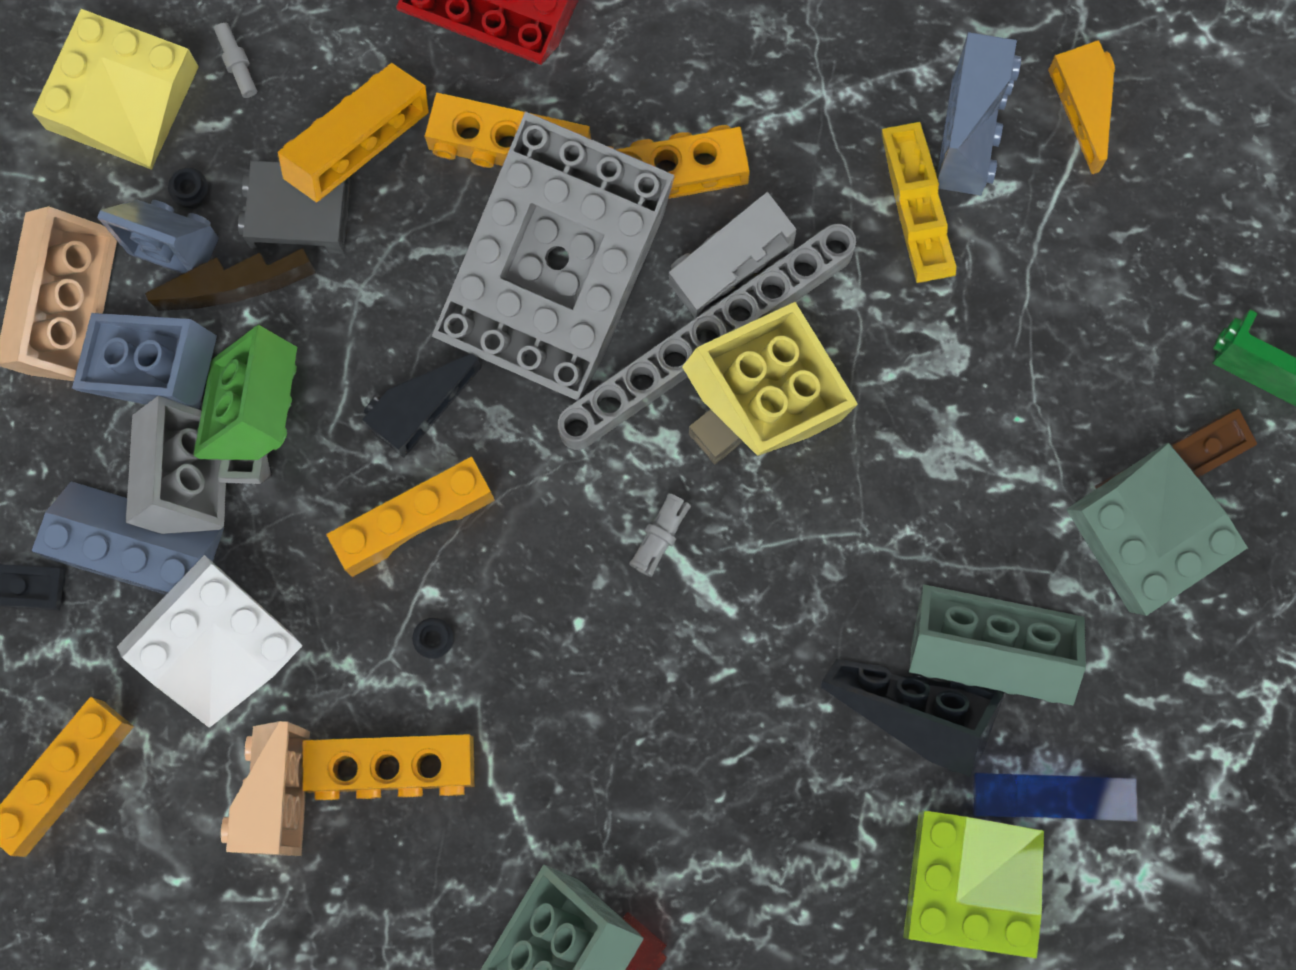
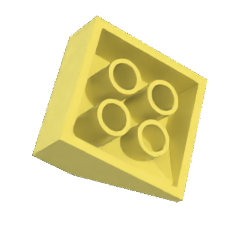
(116, 89)
(770, 381)

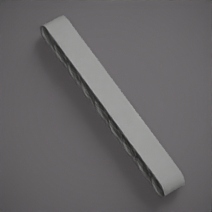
(715, 319)

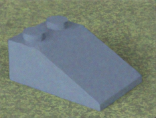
(160, 234)
(145, 358)

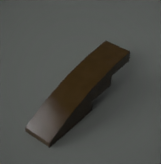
(214, 285)

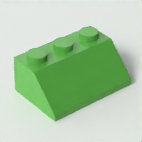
(247, 398)

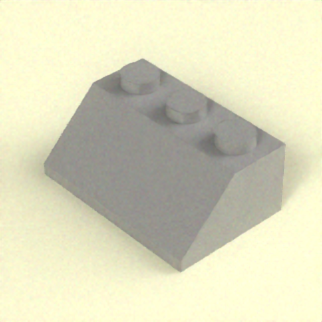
(165, 481)

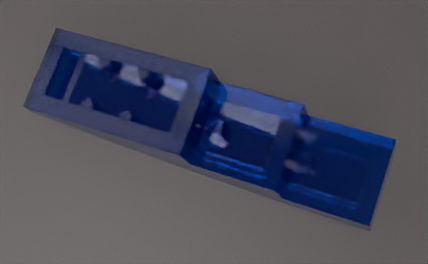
(1054, 797)

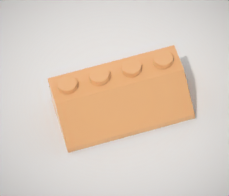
(54, 288)

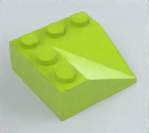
(976, 885)

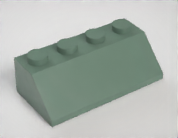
(998, 645)

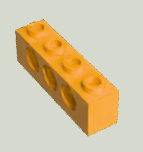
(455, 114)
(690, 178)
(323, 758)

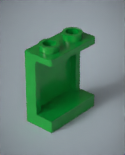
(1255, 359)

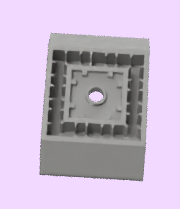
(549, 196)

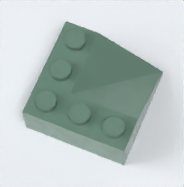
(1155, 530)
(563, 929)

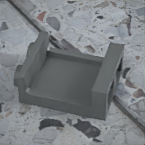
(287, 216)

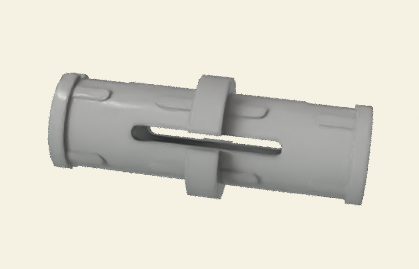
(660, 535)

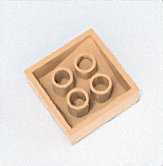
(271, 802)

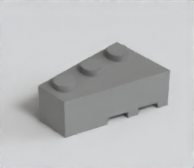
(733, 256)

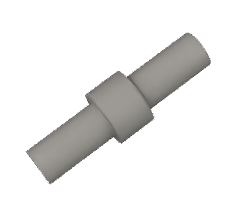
(235, 60)

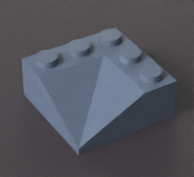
(970, 131)

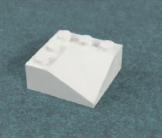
(208, 644)

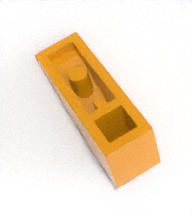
(1085, 89)

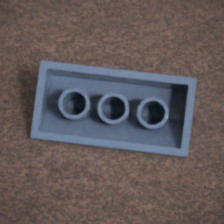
(91, 533)

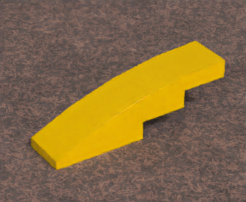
(918, 202)

